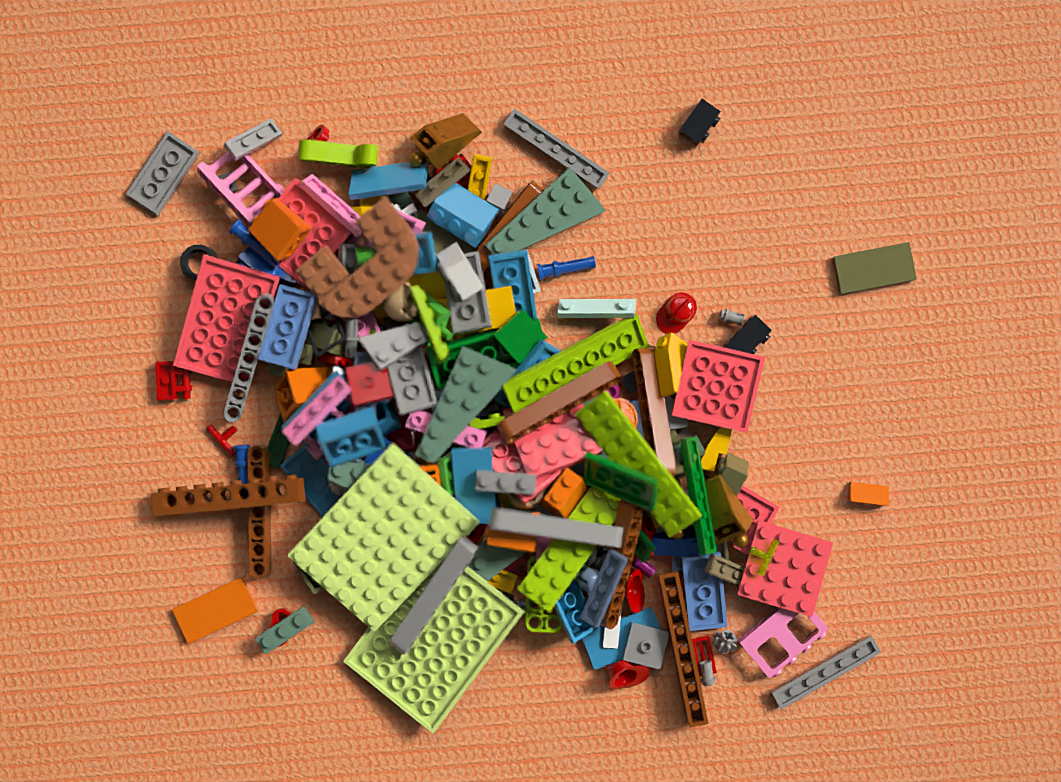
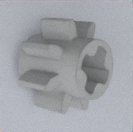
(725, 641)

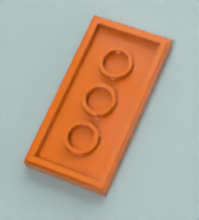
(215, 610)

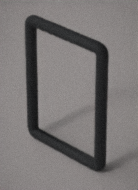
(332, 345)

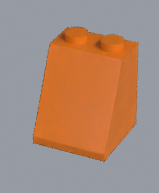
(279, 229)
(297, 387)
(564, 495)
(510, 540)

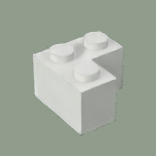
(457, 269)

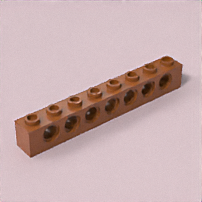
(163, 504)
(682, 648)

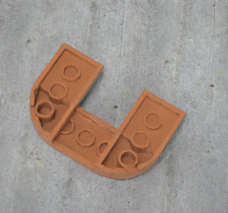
(375, 280)

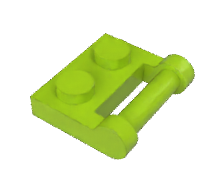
(493, 420)

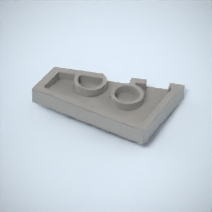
(393, 344)

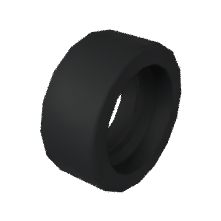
(184, 261)

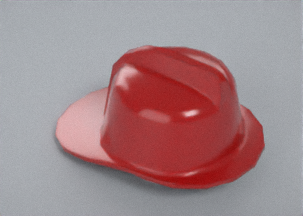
(676, 313)
(635, 591)
(624, 674)

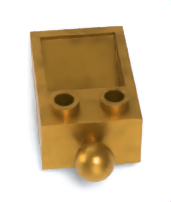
(443, 140)
(727, 513)

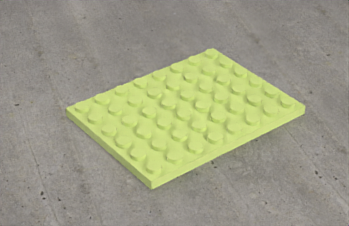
(383, 537)
(445, 654)

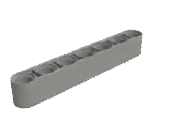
(246, 366)
(555, 527)
(433, 595)

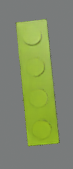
(426, 315)

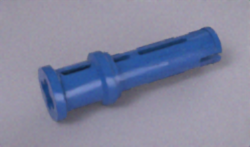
(249, 239)
(556, 269)
(241, 463)

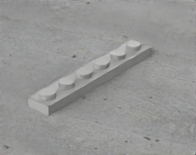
(556, 148)
(825, 672)

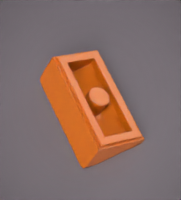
(868, 493)

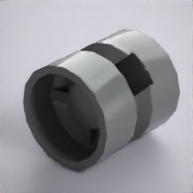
(597, 561)

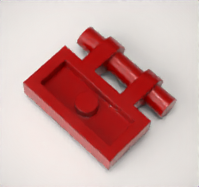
(167, 381)

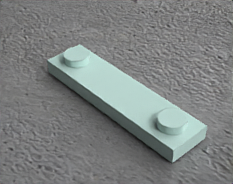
(596, 308)

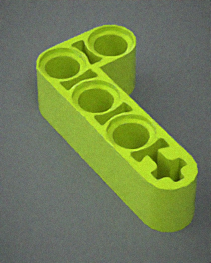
(338, 154)
(539, 612)

